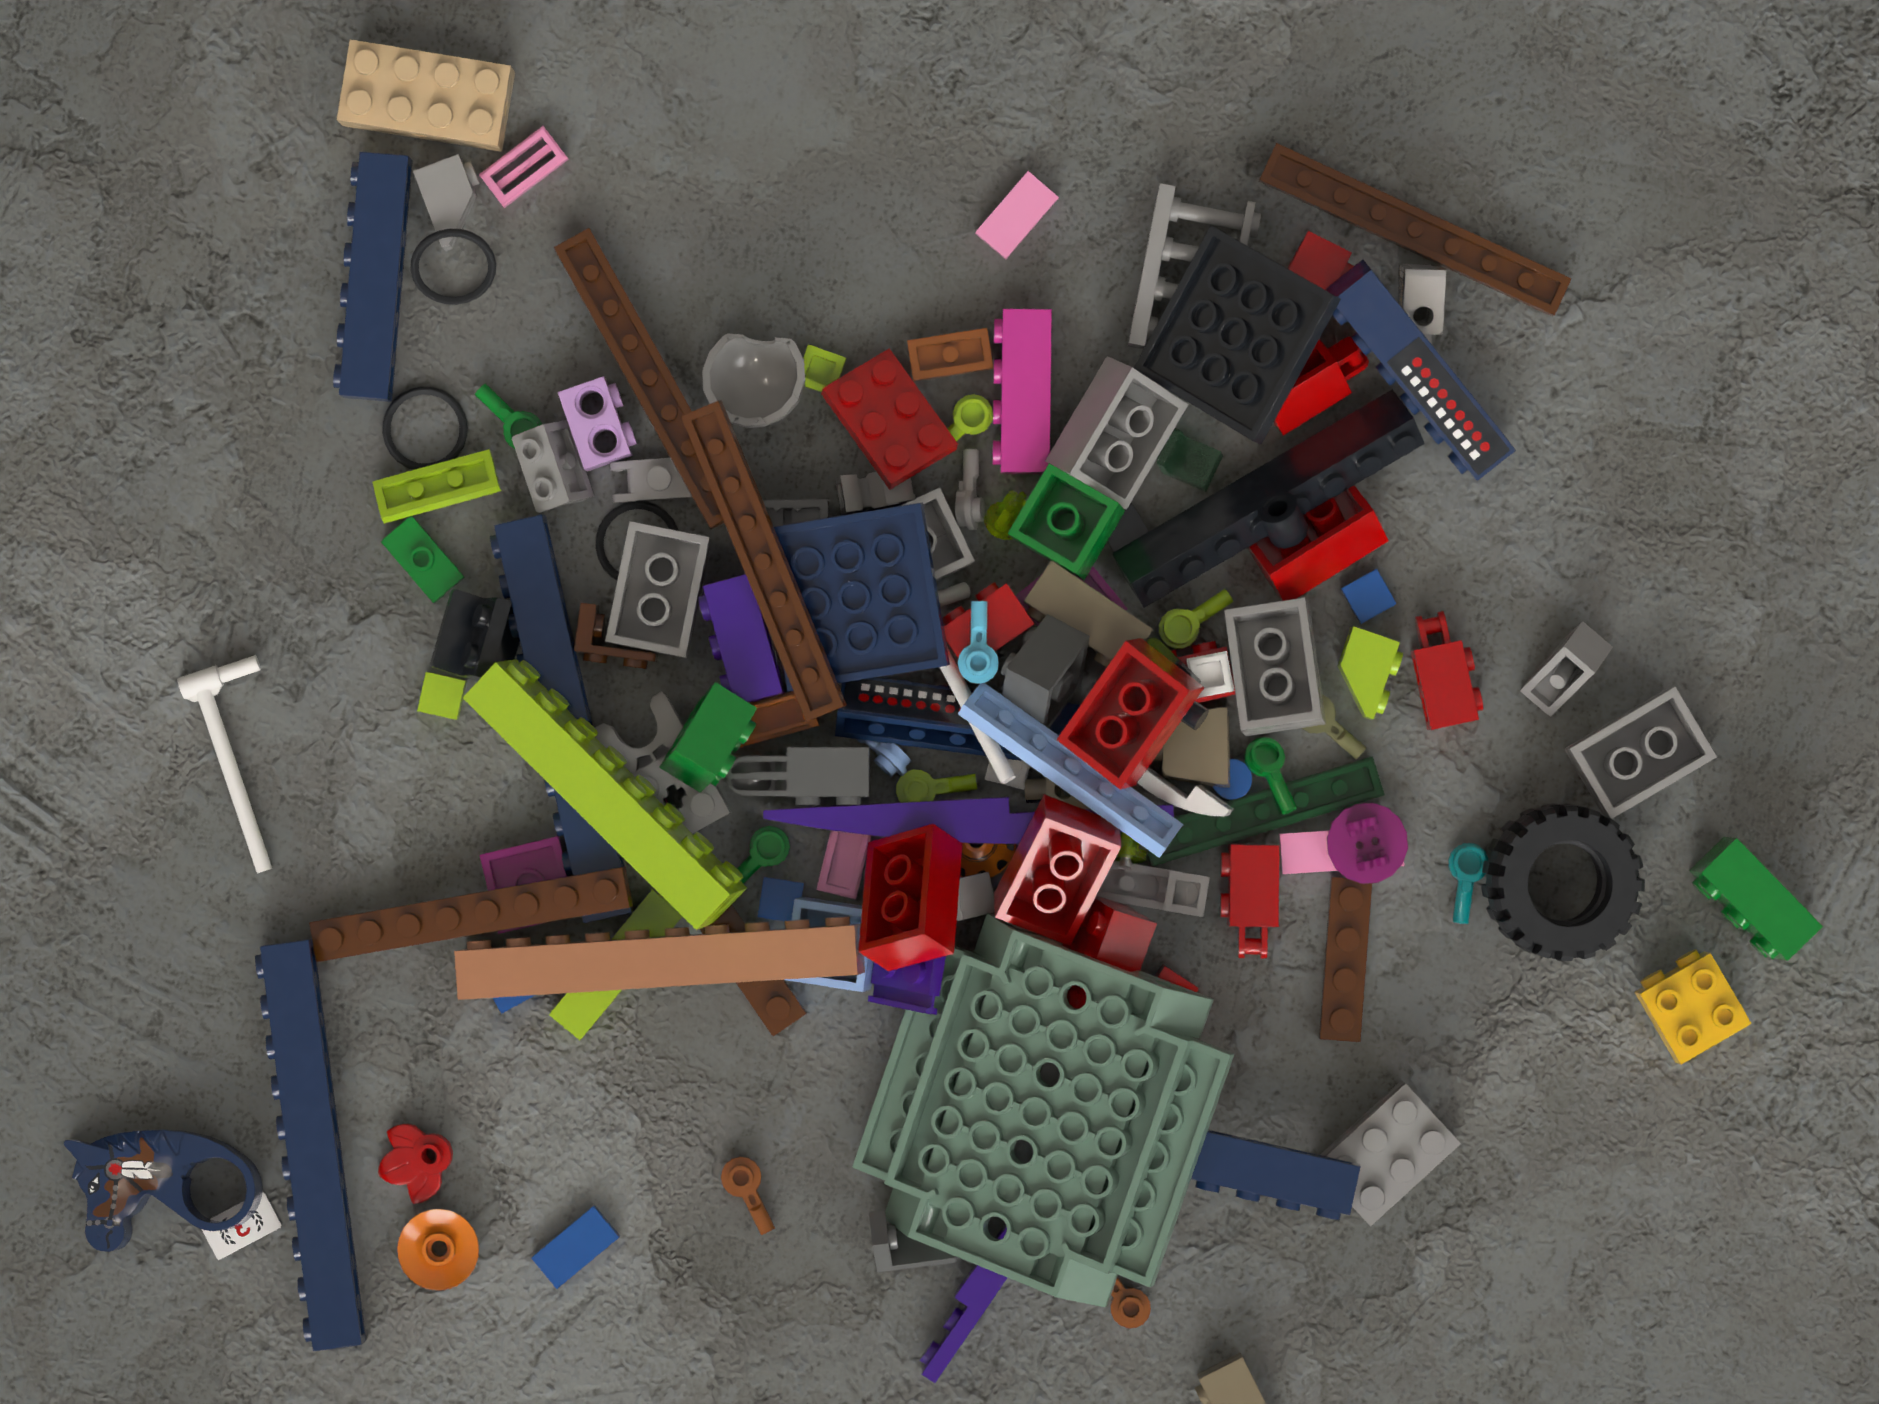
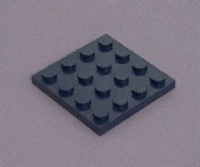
(869, 590)

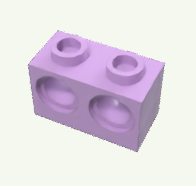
(587, 427)

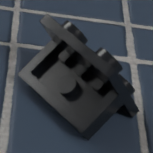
(473, 635)

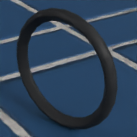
(451, 300)
(423, 390)
(643, 505)

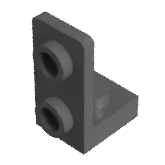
(897, 1251)

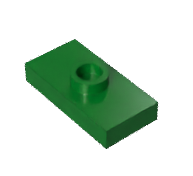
(422, 559)

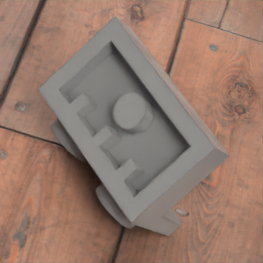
(552, 466)

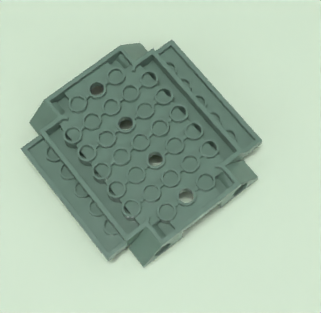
(1105, 1140)

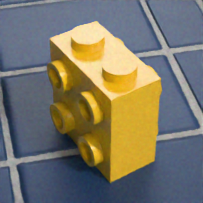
(1692, 1006)

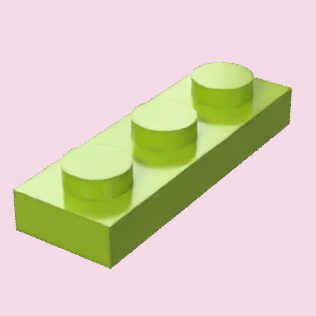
(436, 486)

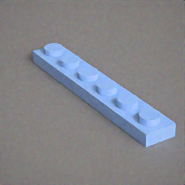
(1041, 750)

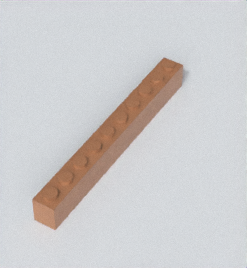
(659, 961)

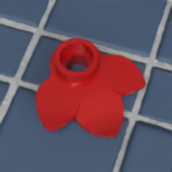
(410, 1163)

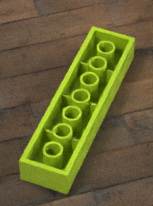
(606, 792)

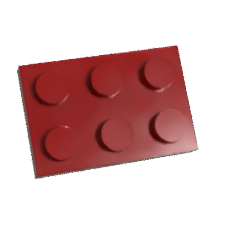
(889, 419)

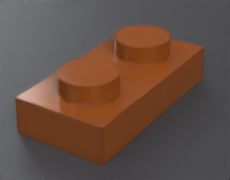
(950, 354)

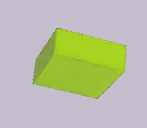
(821, 367)
(442, 695)

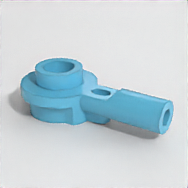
(978, 660)

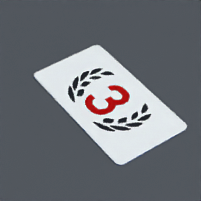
(230, 1240)

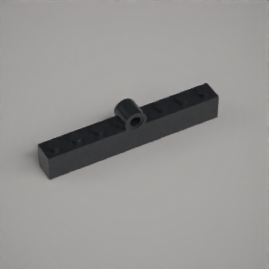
(1269, 499)

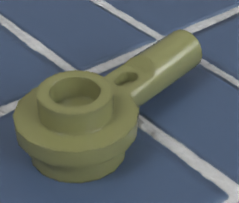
(1336, 731)

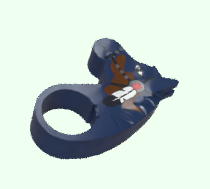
(131, 1166)

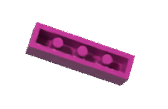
(1024, 390)

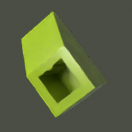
(1365, 668)

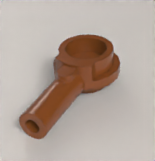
(741, 1179)
(1129, 1306)

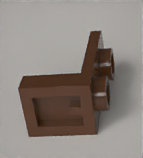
(591, 626)

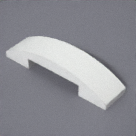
(1199, 800)

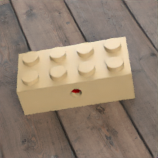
(426, 95)

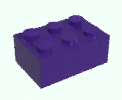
(741, 640)

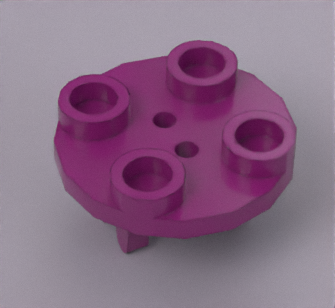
(1362, 824)

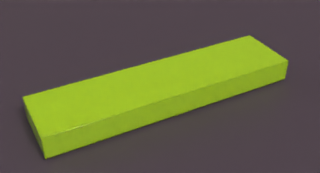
(581, 1010)

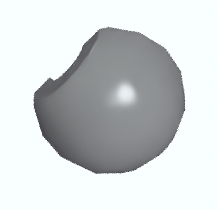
(754, 378)

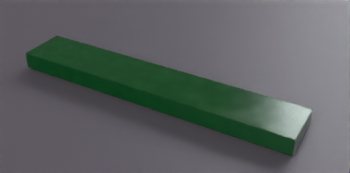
(1261, 813)

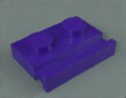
(910, 986)

